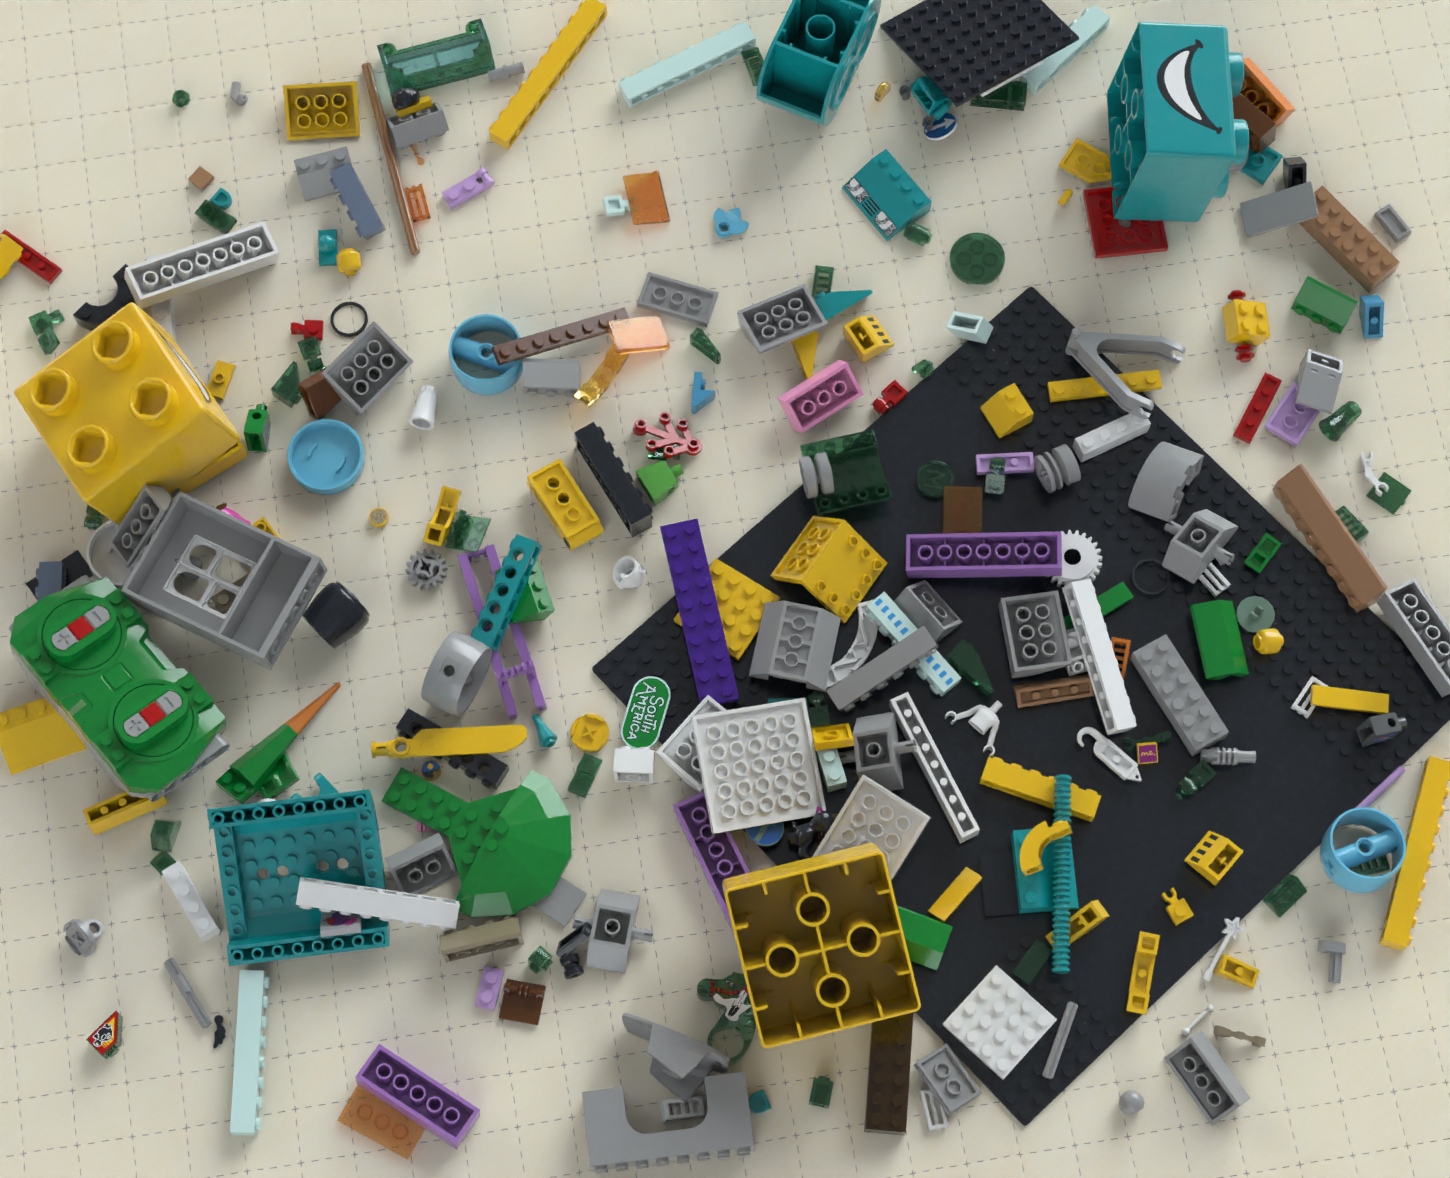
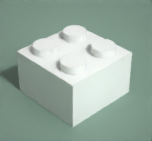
(634, 764)

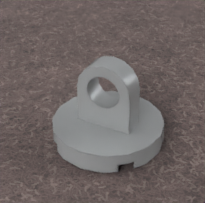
(80, 937)

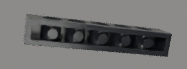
(496, 773)

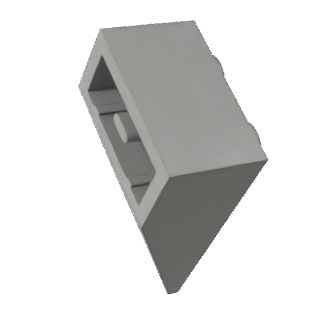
(1319, 381)

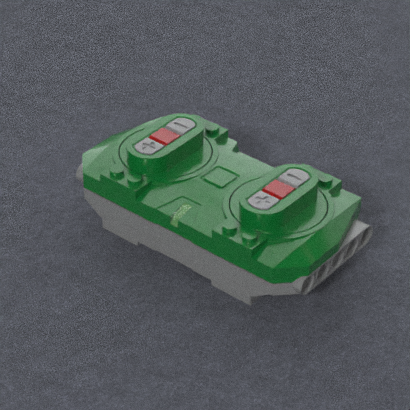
(118, 688)

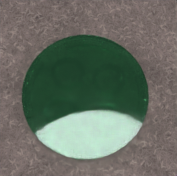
(977, 258)

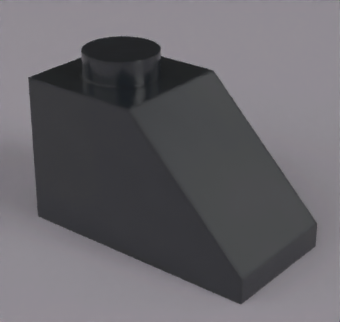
(1294, 171)

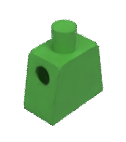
(659, 480)

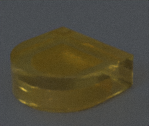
(882, 90)

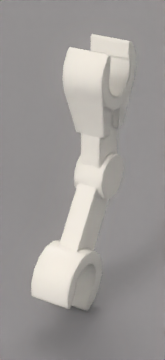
(1367, 463)

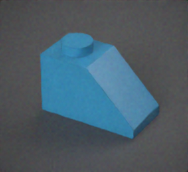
(1371, 316)

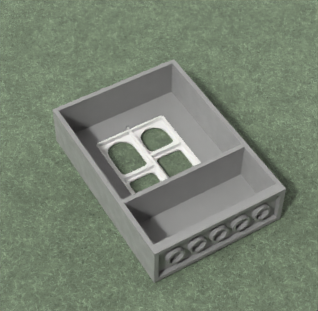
(264, 606)

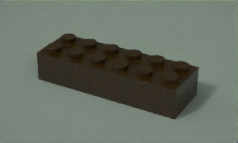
(889, 1075)

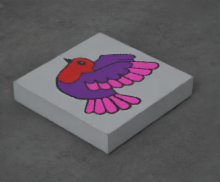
(337, 924)

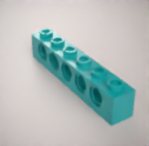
(515, 588)

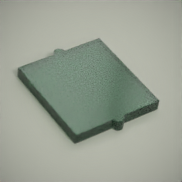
(1394, 497)

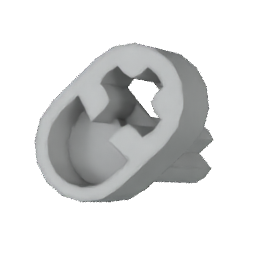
(1336, 950)

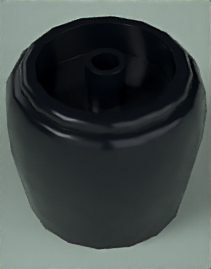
(336, 614)

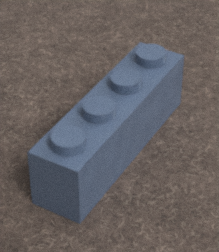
(359, 204)
(50, 578)

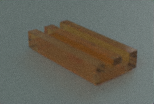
(413, 189)

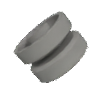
(817, 474)

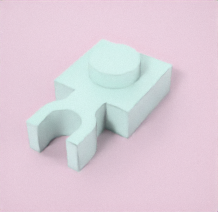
(615, 205)

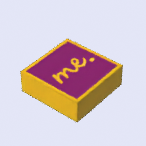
(1147, 753)

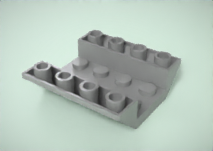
(795, 644)

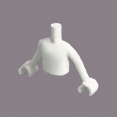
(981, 721)

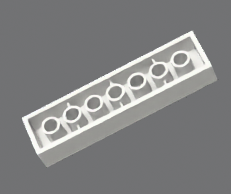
(201, 265)

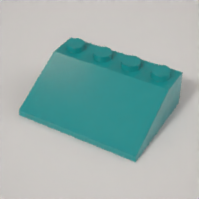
(1036, 890)

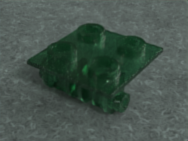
(467, 532)

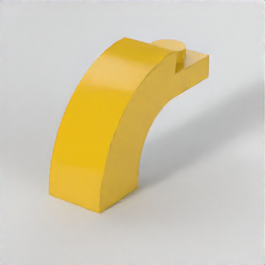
(444, 515)
(1035, 843)

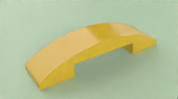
(1142, 973)

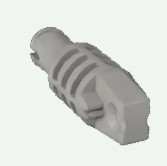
(1227, 756)

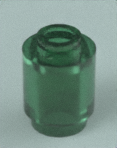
(917, 234)

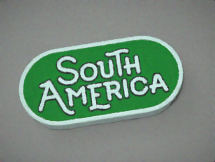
(645, 713)

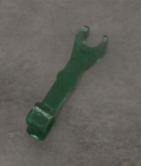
(1161, 737)

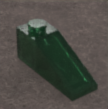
(1009, 96)
(968, 663)

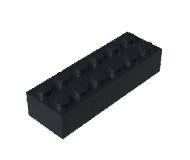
(613, 479)

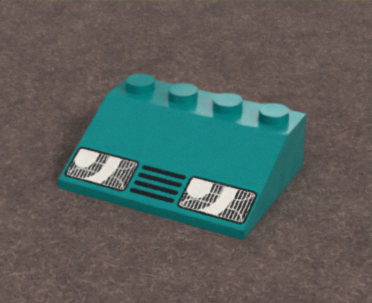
(887, 195)

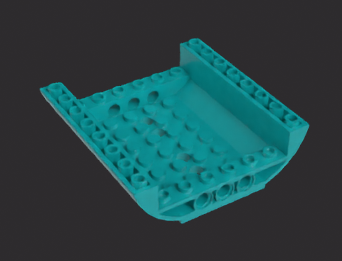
(295, 834)

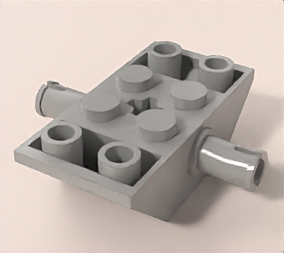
(1198, 544)
(879, 733)
(611, 949)

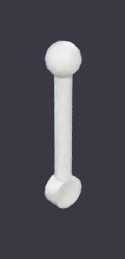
(1186, 1031)

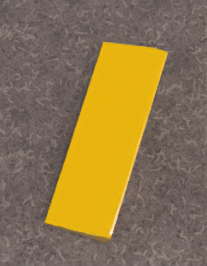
(955, 894)

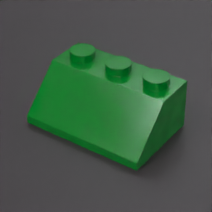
(1324, 305)
(535, 599)

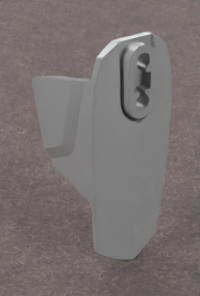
(677, 1059)

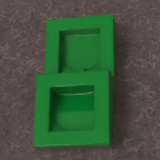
(1263, 553)

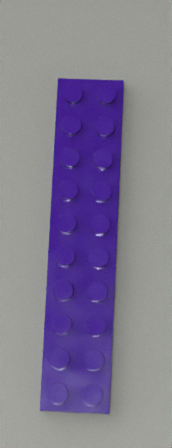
(699, 611)

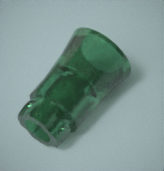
(1340, 420)

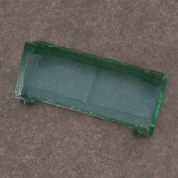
(438, 60)

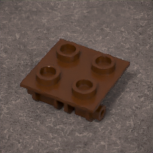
(522, 1001)

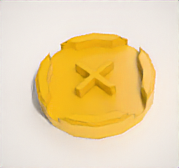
(589, 733)

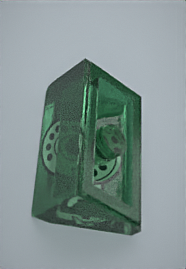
(1285, 895)

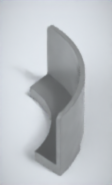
(1163, 479)

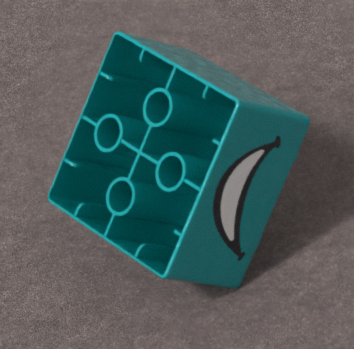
(1174, 121)

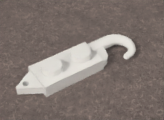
(1111, 755)

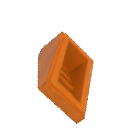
(1114, 640)

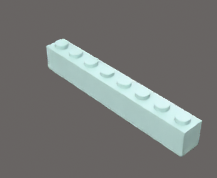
(687, 64)
(248, 1052)

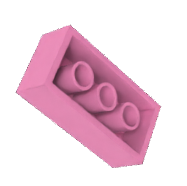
(820, 396)

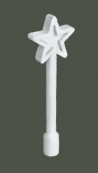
(1231, 930)

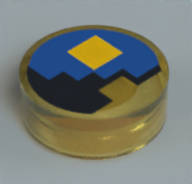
(431, 770)

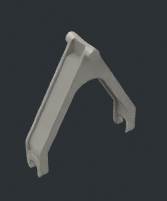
(1087, 346)

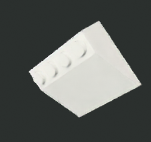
(680, 747)

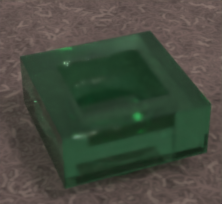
(48, 341)

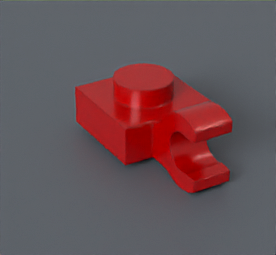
(309, 329)

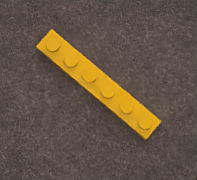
(1089, 388)

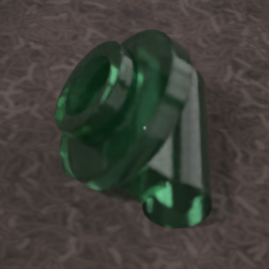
(924, 368)

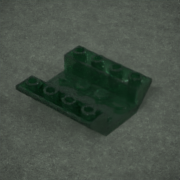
(855, 472)

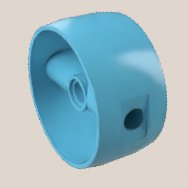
(473, 352)
(1388, 840)

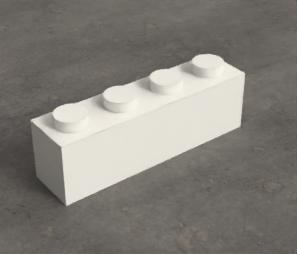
(1110, 436)
(191, 901)

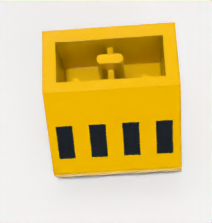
(866, 337)
(1213, 856)

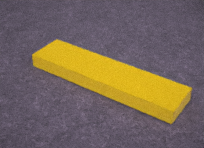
(1349, 699)

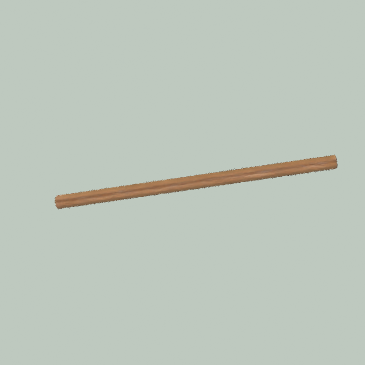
(391, 159)

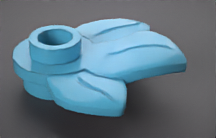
(731, 221)

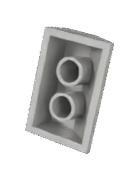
(418, 126)
(315, 172)
(551, 377)
(926, 608)
(421, 865)

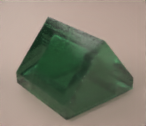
(162, 861)

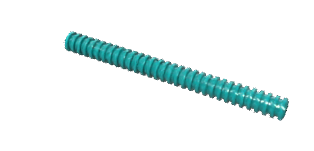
(1061, 878)

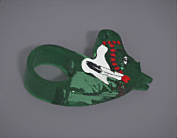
(732, 997)

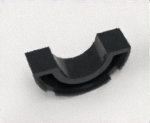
(92, 316)

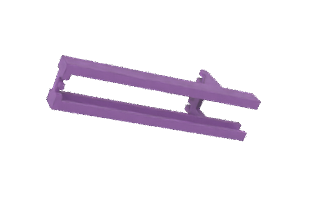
(501, 673)

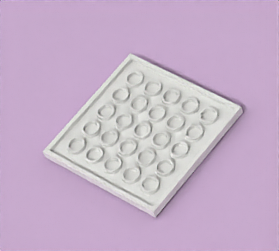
(758, 765)

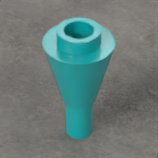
(545, 735)

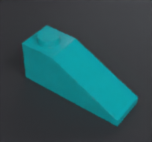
(835, 302)

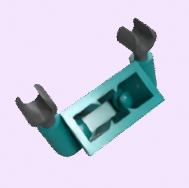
(929, 97)

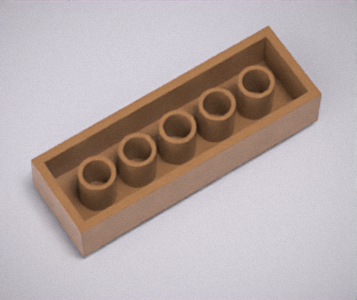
(1349, 242)

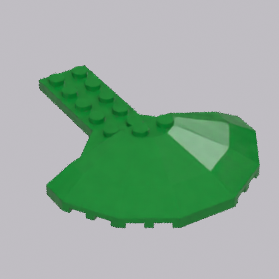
(503, 845)

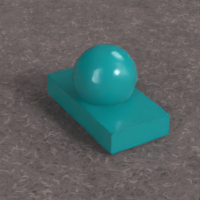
(327, 247)

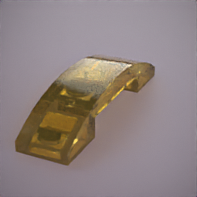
(602, 377)

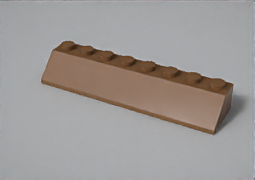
(1329, 538)

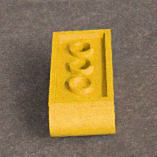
(572, 520)

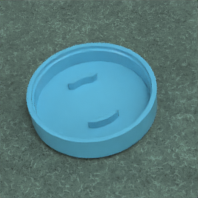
(326, 456)

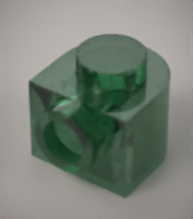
(540, 960)

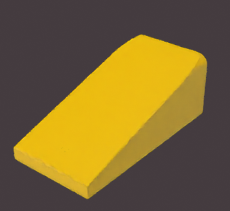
(1236, 971)

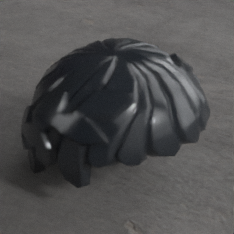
(404, 96)

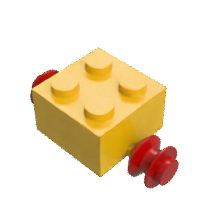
(1245, 324)

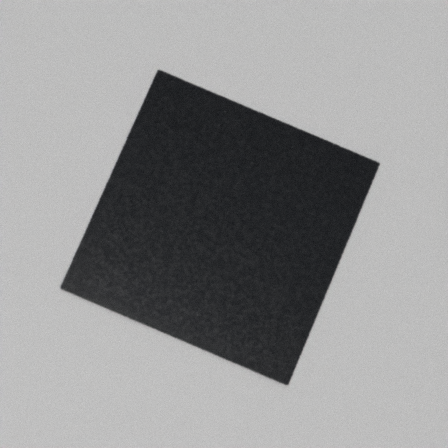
(1143, 829)

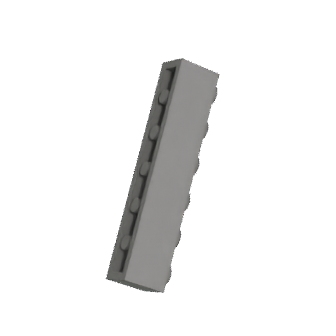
(882, 669)

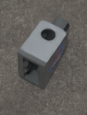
(1380, 728)

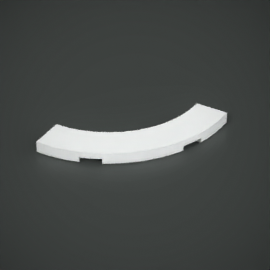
(859, 650)

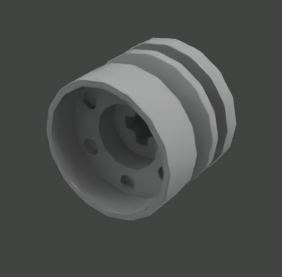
(1057, 468)

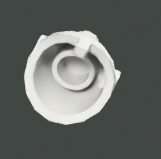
(628, 573)

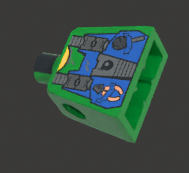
(257, 429)

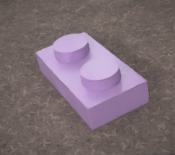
(489, 988)

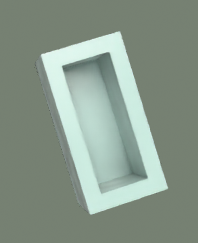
(969, 327)
(831, 769)

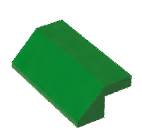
(1219, 639)
(924, 937)

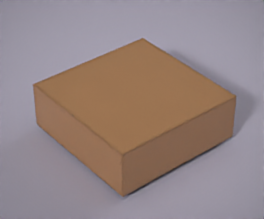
(201, 178)

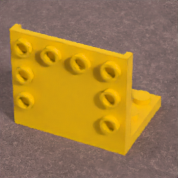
(831, 565)

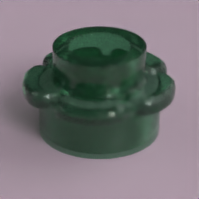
(178, 95)

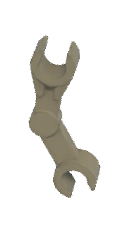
(1225, 1032)

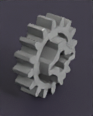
(432, 565)

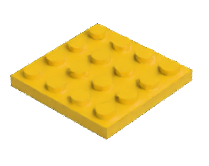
(739, 605)

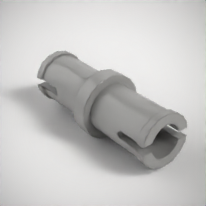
(506, 71)

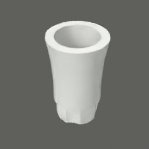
(424, 409)

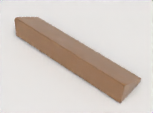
(1053, 690)

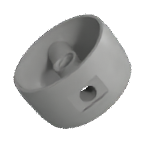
(456, 673)

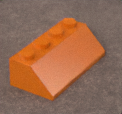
(1264, 94)

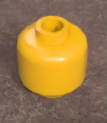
(348, 261)
(1268, 641)

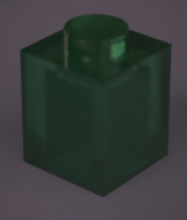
(821, 1092)

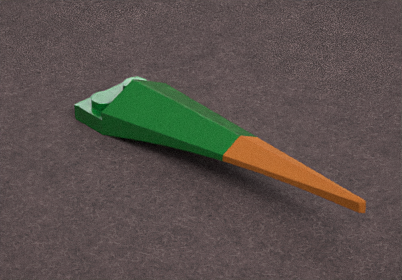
(253, 767)

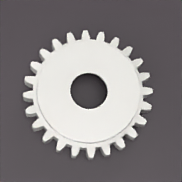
(1089, 560)

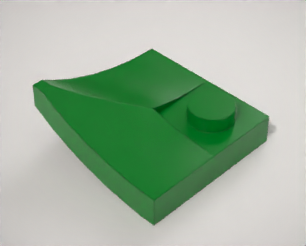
(279, 779)

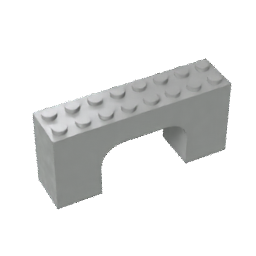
(618, 1146)

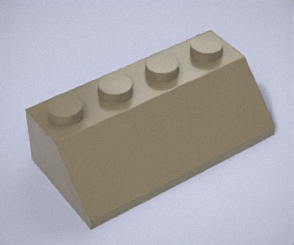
(481, 939)

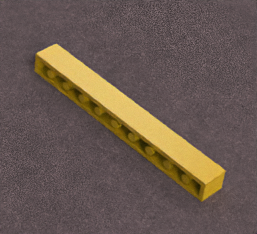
(547, 73)
(1419, 845)

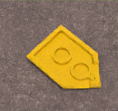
(1086, 162)

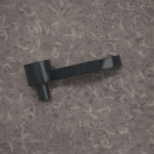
(220, 1032)

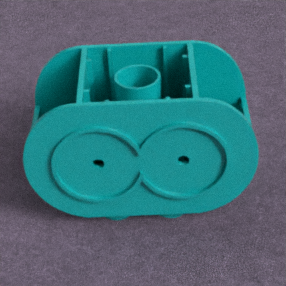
(816, 56)

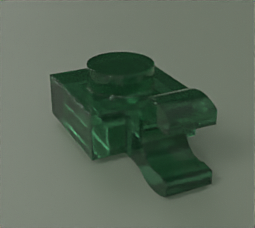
(44, 320)

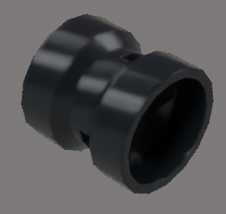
(571, 966)

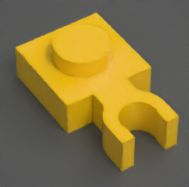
(1178, 910)

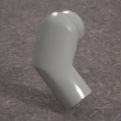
(235, 94)

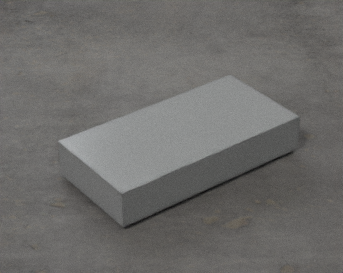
(1392, 223)

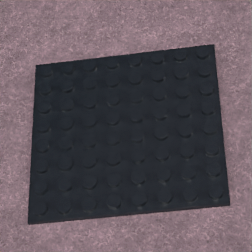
(977, 42)

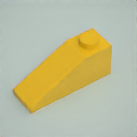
(805, 351)
(1084, 921)

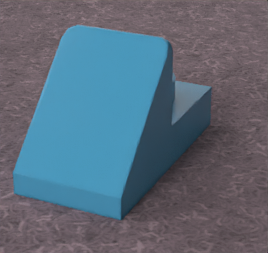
(700, 396)

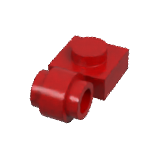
(891, 394)

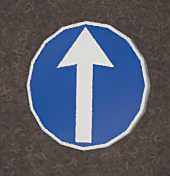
(942, 128)

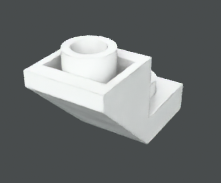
(1078, 663)

